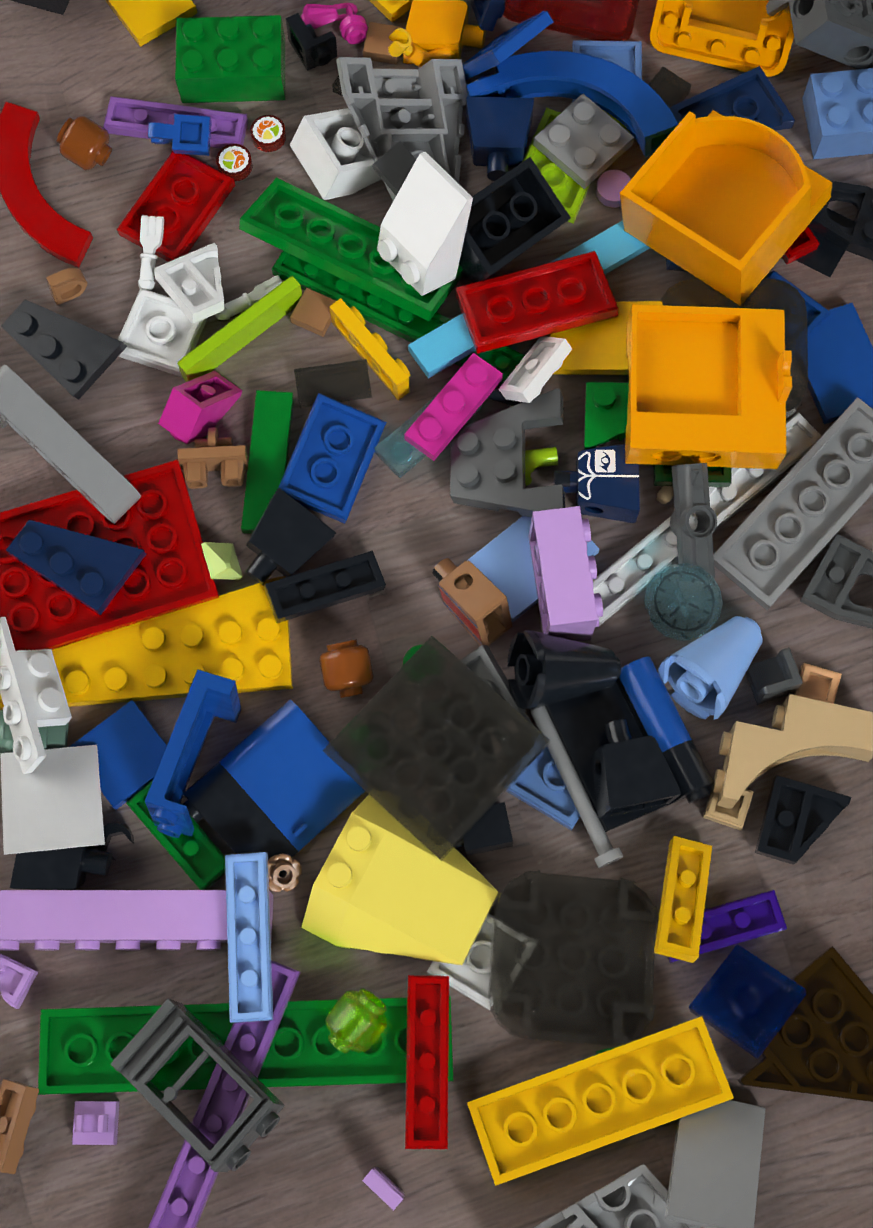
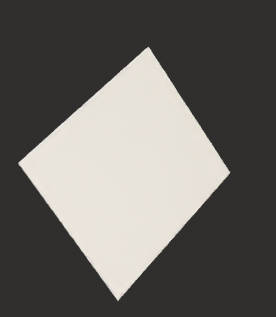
(53, 804)

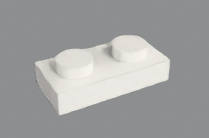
(535, 369)

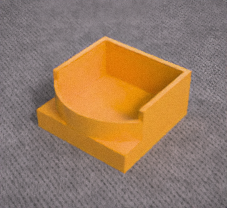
(723, 200)

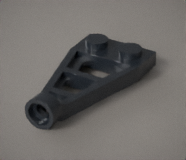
(856, 238)

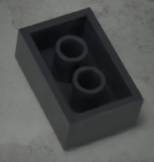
(509, 220)

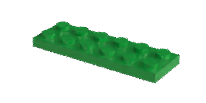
(335, 244)

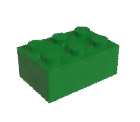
(230, 59)

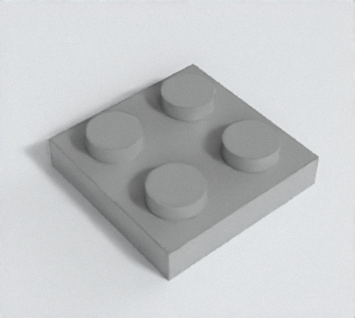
(583, 141)

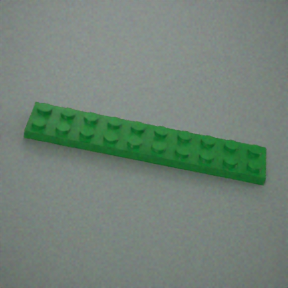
(83, 1043)

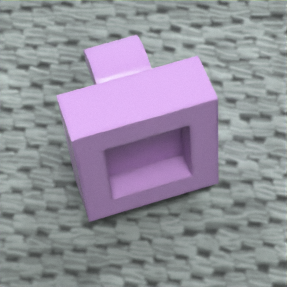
(95, 1123)

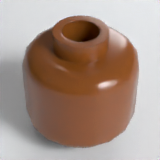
(84, 142)
(346, 668)

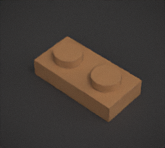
(16, 1110)

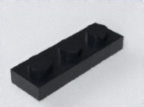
(324, 586)

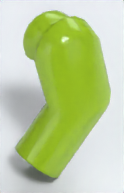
(539, 458)

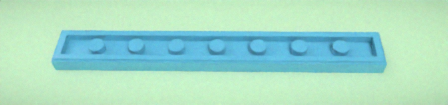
(453, 341)

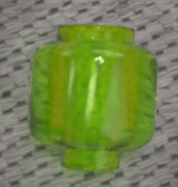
(356, 1021)

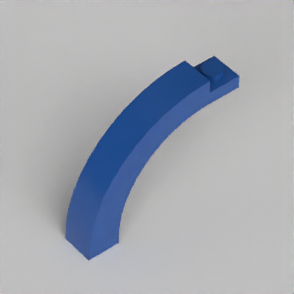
(576, 74)

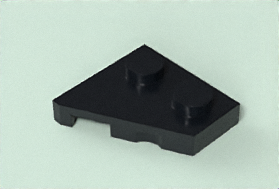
(796, 818)

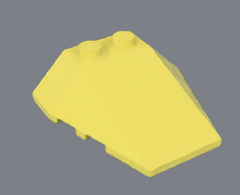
(394, 895)

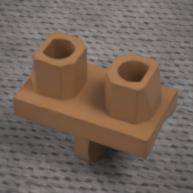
(213, 455)

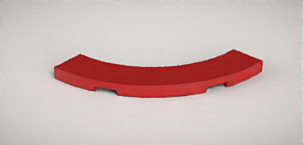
(21, 193)

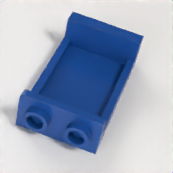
(207, 697)

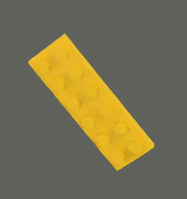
(599, 1100)

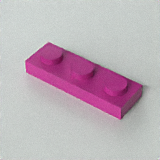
(453, 406)

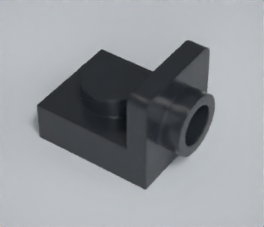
(310, 49)

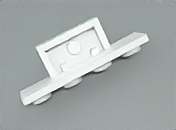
(30, 697)

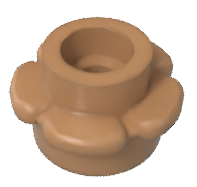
(293, 871)

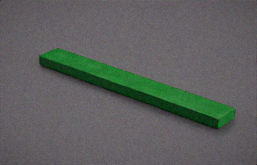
(381, 311)

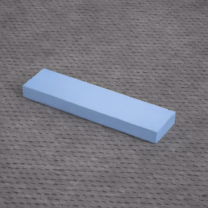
(249, 937)

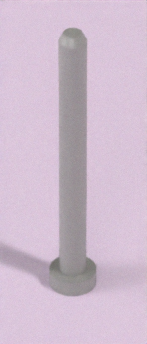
(576, 790)

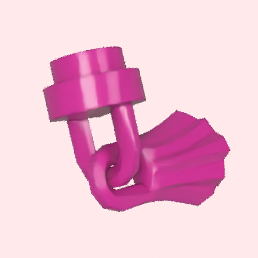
(352, 27)

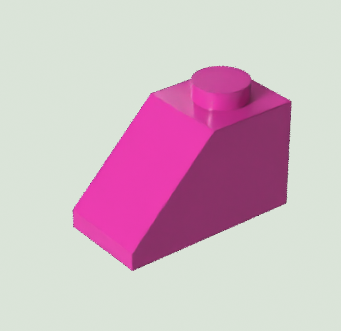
(198, 406)

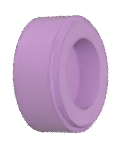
(609, 187)

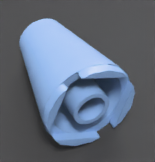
(712, 667)

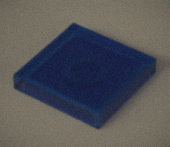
(747, 1000)

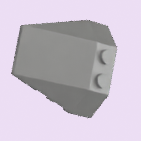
(408, 106)

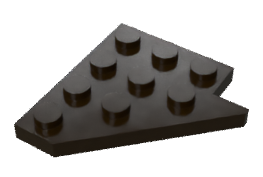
(826, 1039)

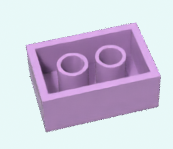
(564, 573)

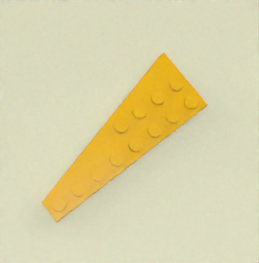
(162, 654)

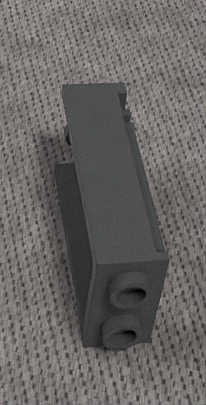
(157, 1044)

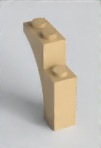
(803, 730)

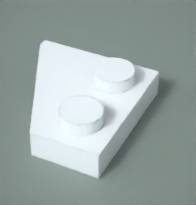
(194, 283)

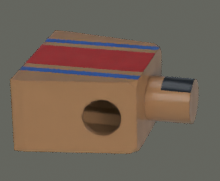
(473, 600)

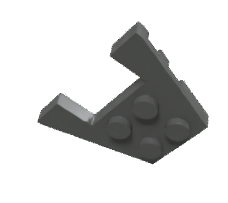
(491, 459)

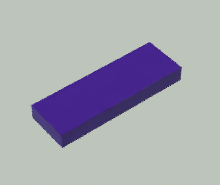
(740, 922)

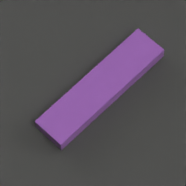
(133, 117)

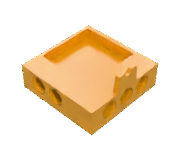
(707, 386)

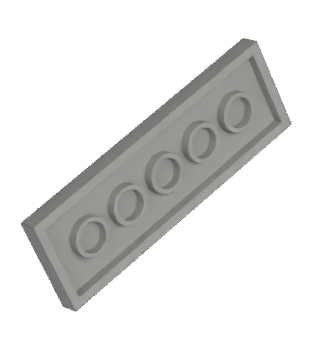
(803, 510)

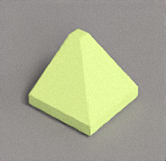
(222, 561)

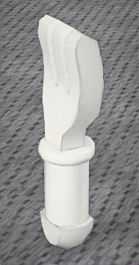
(151, 239)
(246, 300)

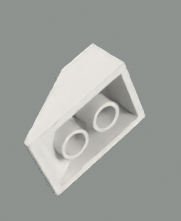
(334, 153)
(426, 226)

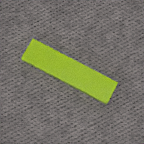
(241, 330)

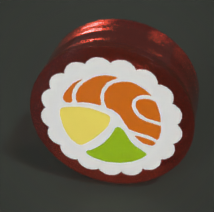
(268, 133)
(234, 161)

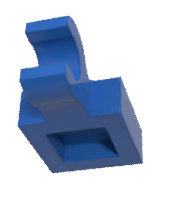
(188, 134)

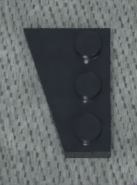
(63, 346)

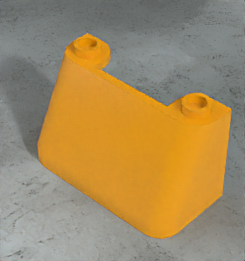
(724, 33)

